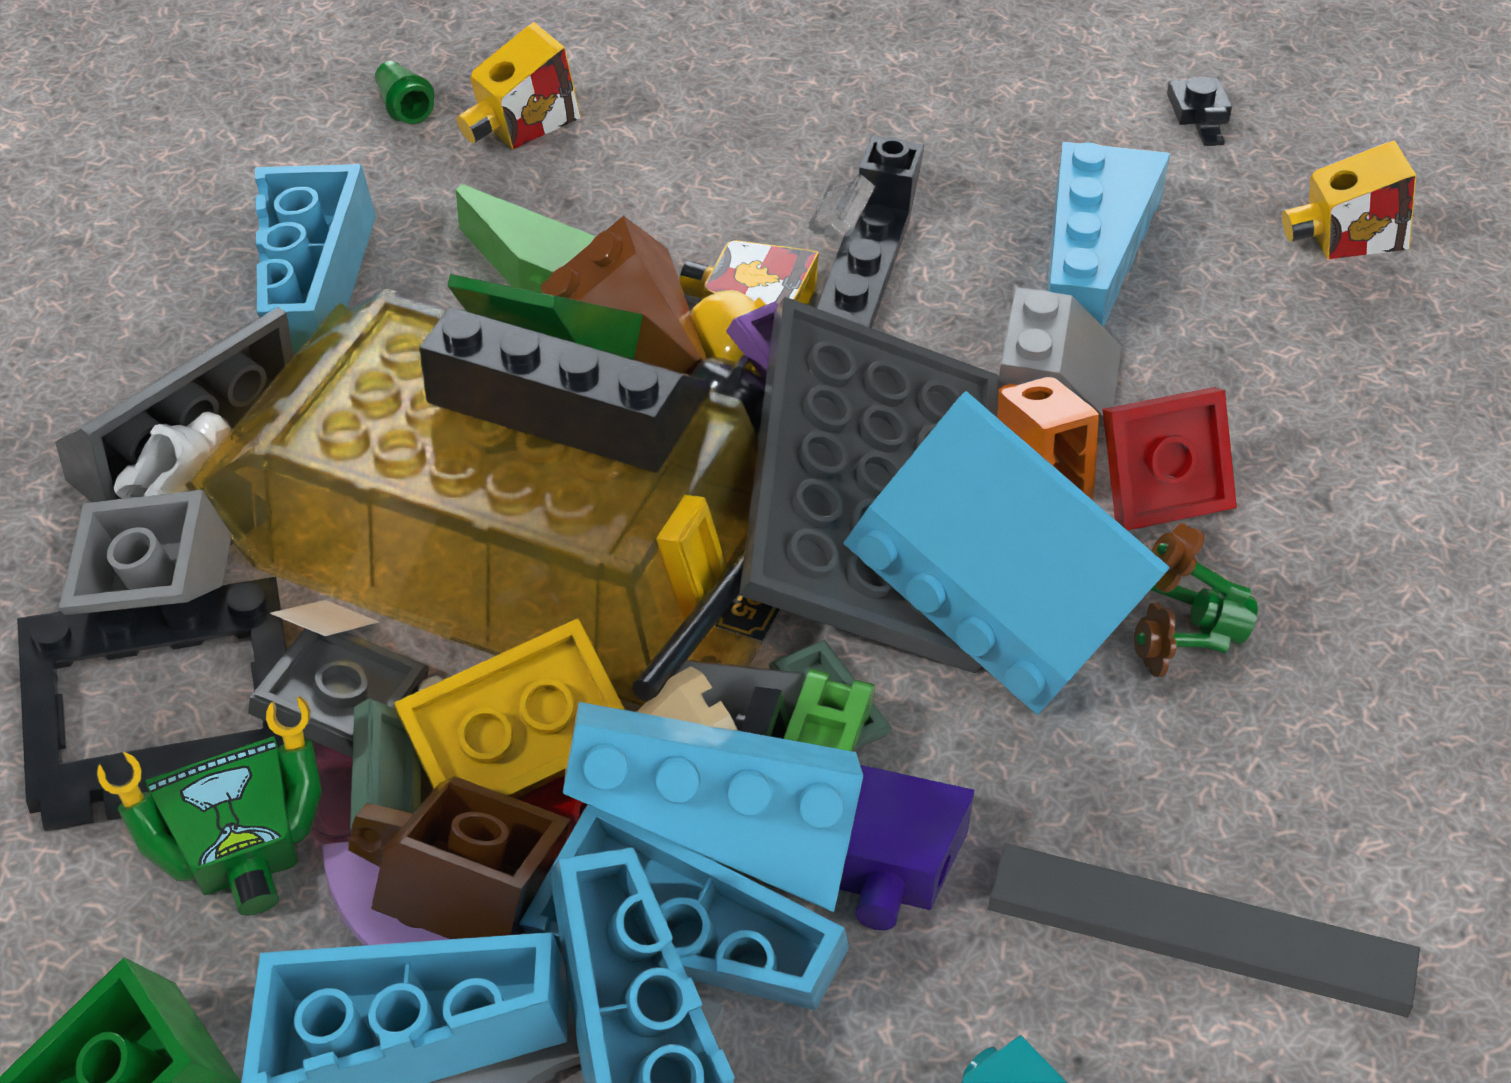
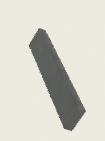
(1206, 929)

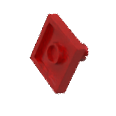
(1170, 458)

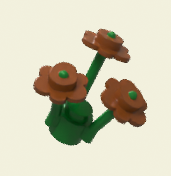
(1222, 613)

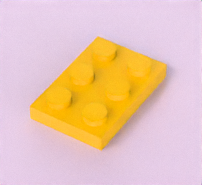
(510, 715)

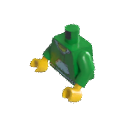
(228, 815)

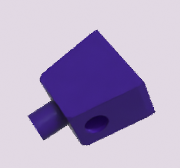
(902, 843)

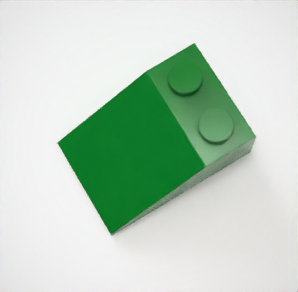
(558, 316)
(125, 1031)

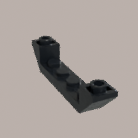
(874, 242)

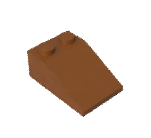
(635, 274)

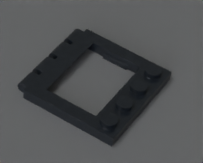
(56, 640)

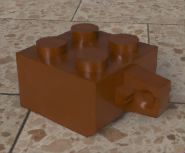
(461, 860)

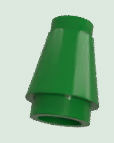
(403, 85)

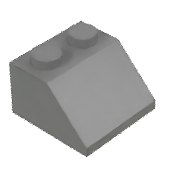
(1062, 341)
(145, 553)

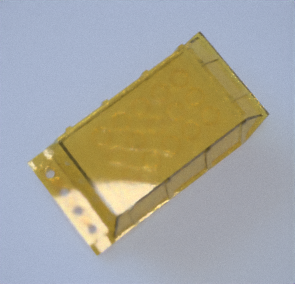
(460, 520)

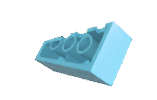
(1100, 219)
(310, 241)
(725, 793)
(720, 921)
(625, 981)
(404, 1009)

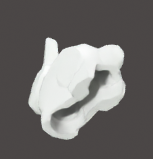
(172, 457)

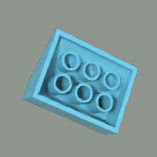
(1004, 553)

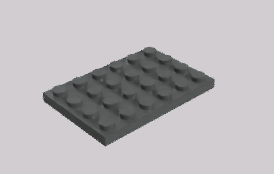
(833, 432)

